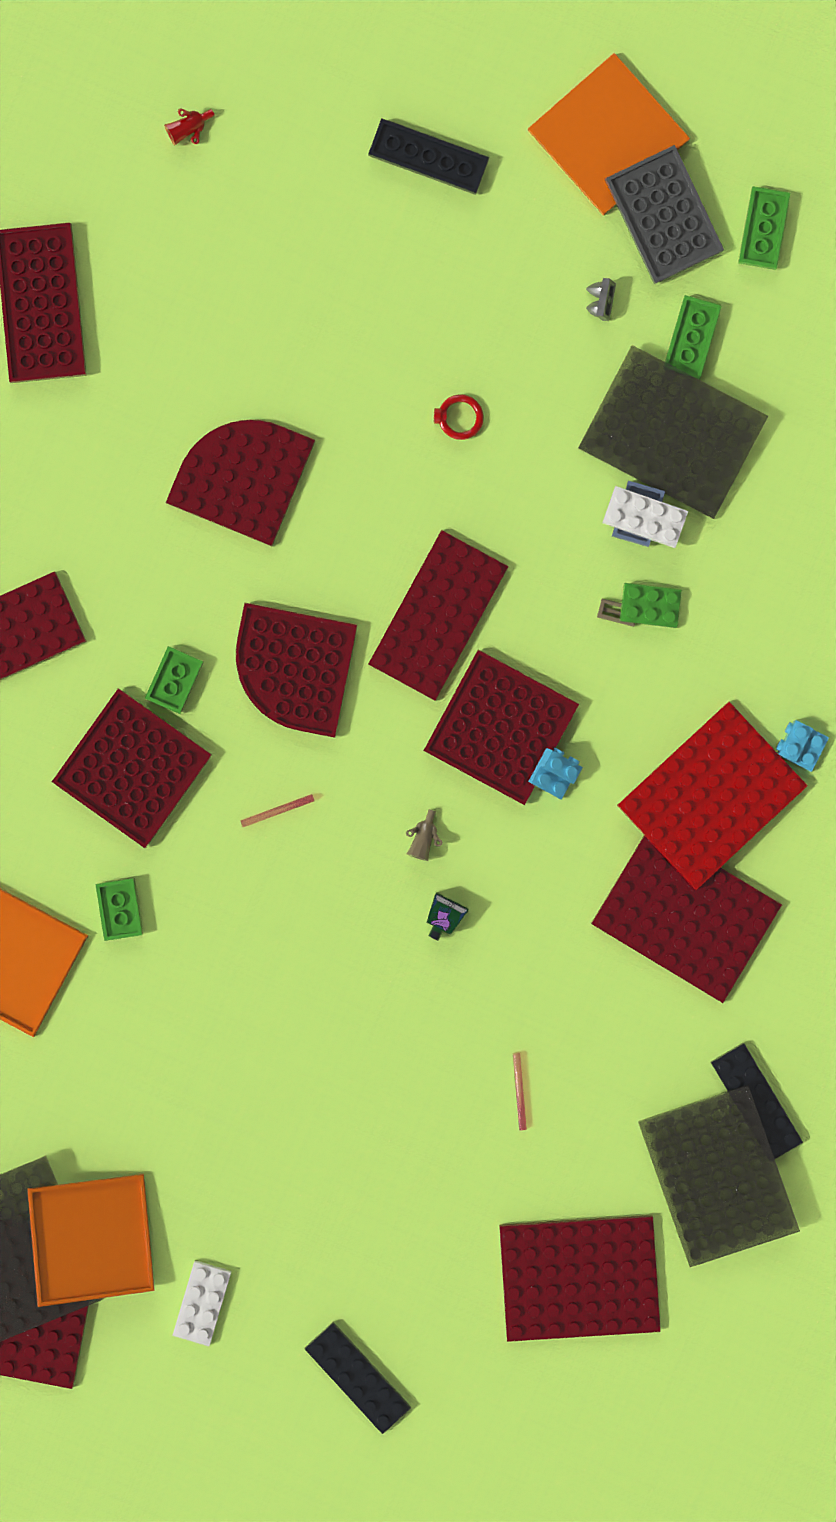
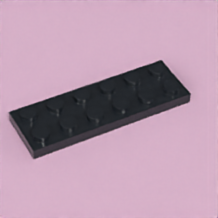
(428, 156)
(739, 1069)
(357, 1377)

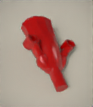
(184, 127)

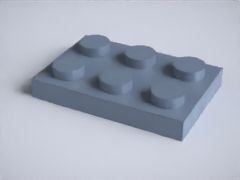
(645, 491)

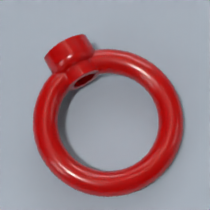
(440, 416)

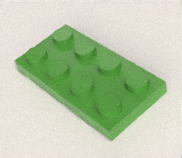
(764, 228)
(693, 335)

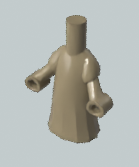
(424, 832)

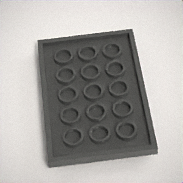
(664, 214)

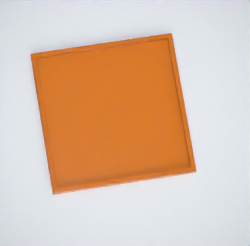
(605, 129)
(33, 961)
(90, 1240)

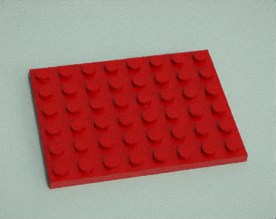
(712, 795)

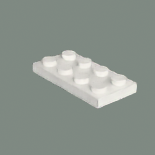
(645, 517)
(202, 1303)

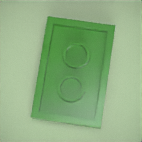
(650, 605)
(174, 680)
(119, 909)

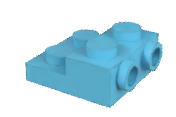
(802, 745)
(555, 772)

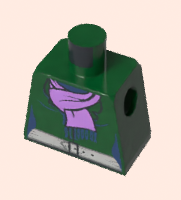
(444, 915)

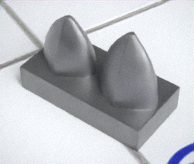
(605, 292)

